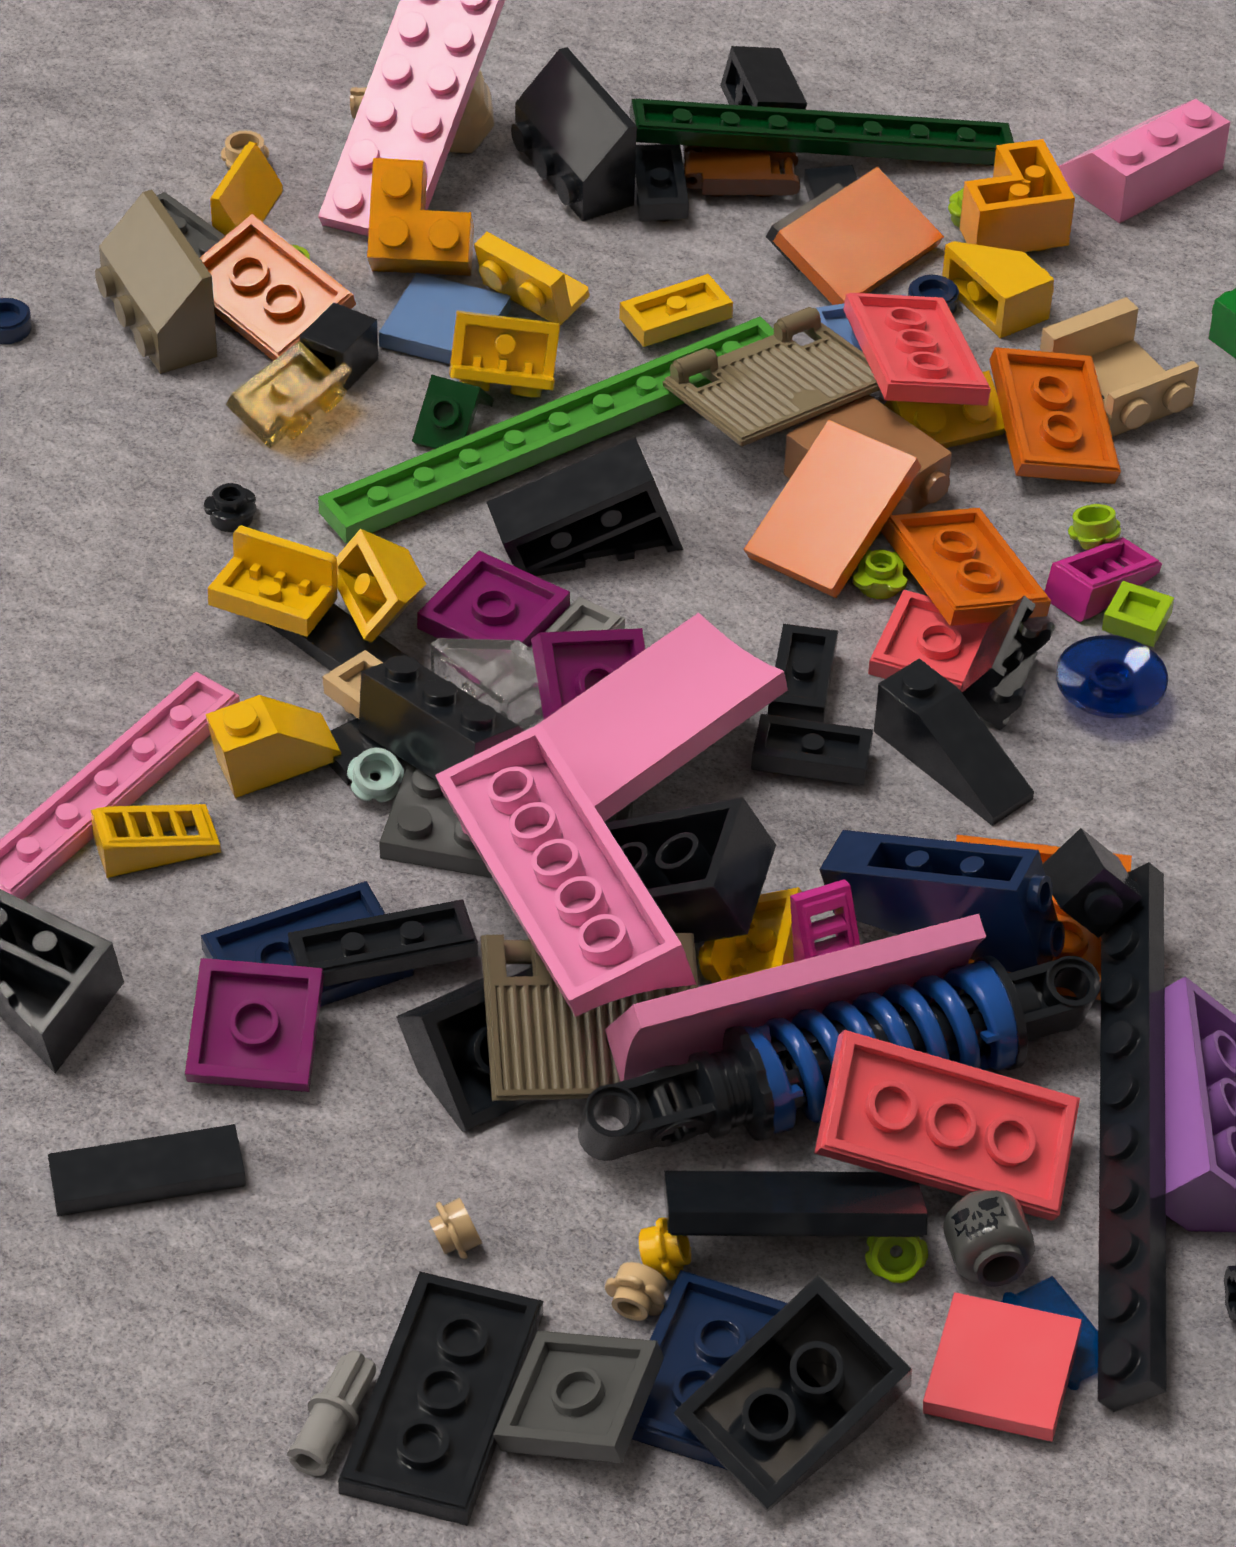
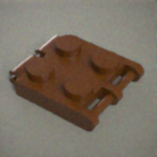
(740, 171)

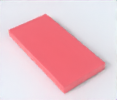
(916, 349)
(946, 1124)

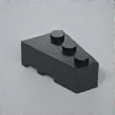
(585, 513)
(52, 978)

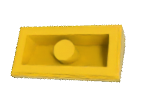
(245, 190)

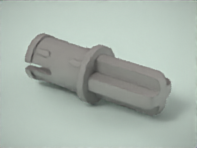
(332, 1414)

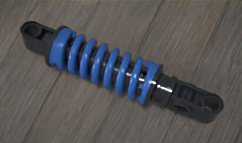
(788, 1064)

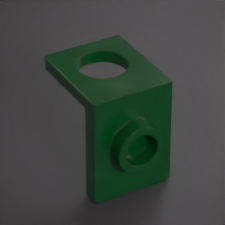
(448, 412)

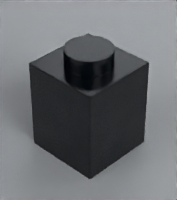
(343, 337)
(1090, 883)

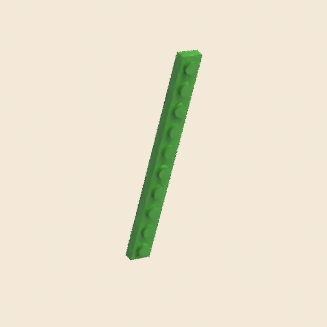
(519, 441)

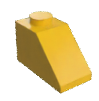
(999, 286)
(376, 582)
(268, 742)

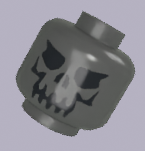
(989, 1238)

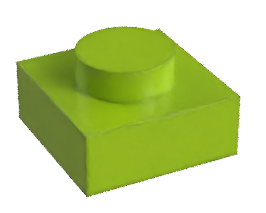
(1138, 613)

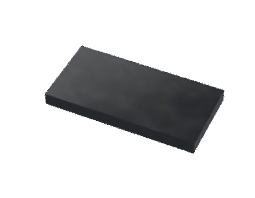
(793, 1204)
(441, 1398)

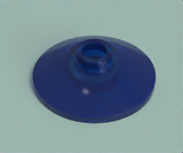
(1111, 676)

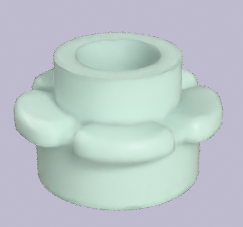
(375, 761)

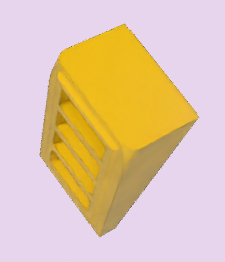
(125, 849)

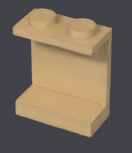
(1129, 378)

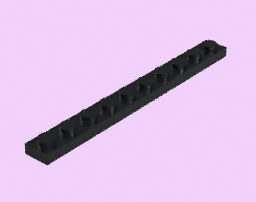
(1133, 1152)

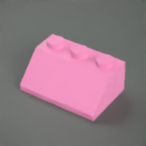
(1150, 160)

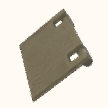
(774, 379)
(535, 1038)

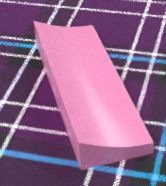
(659, 712)
(563, 873)
(695, 1020)

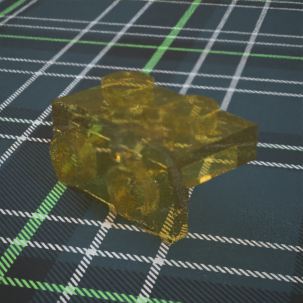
(287, 393)

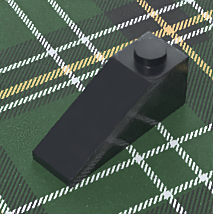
(948, 741)

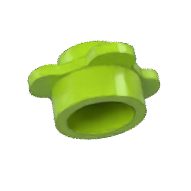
(880, 574)

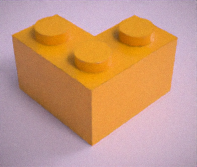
(1022, 204)
(405, 234)

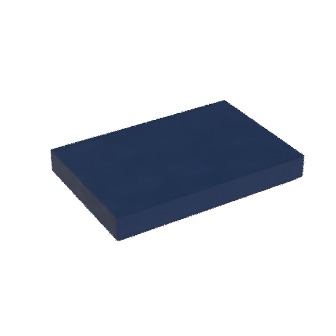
(266, 936)
(697, 1335)

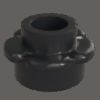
(230, 507)

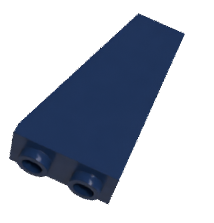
(927, 882)

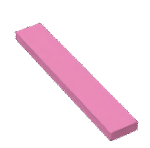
(113, 778)

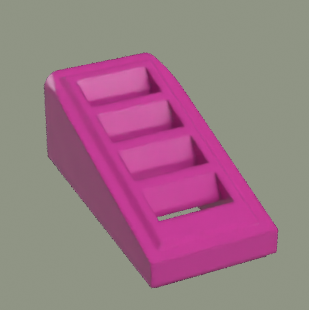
(1090, 579)
(835, 897)

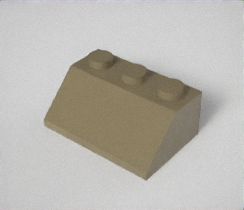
(158, 286)

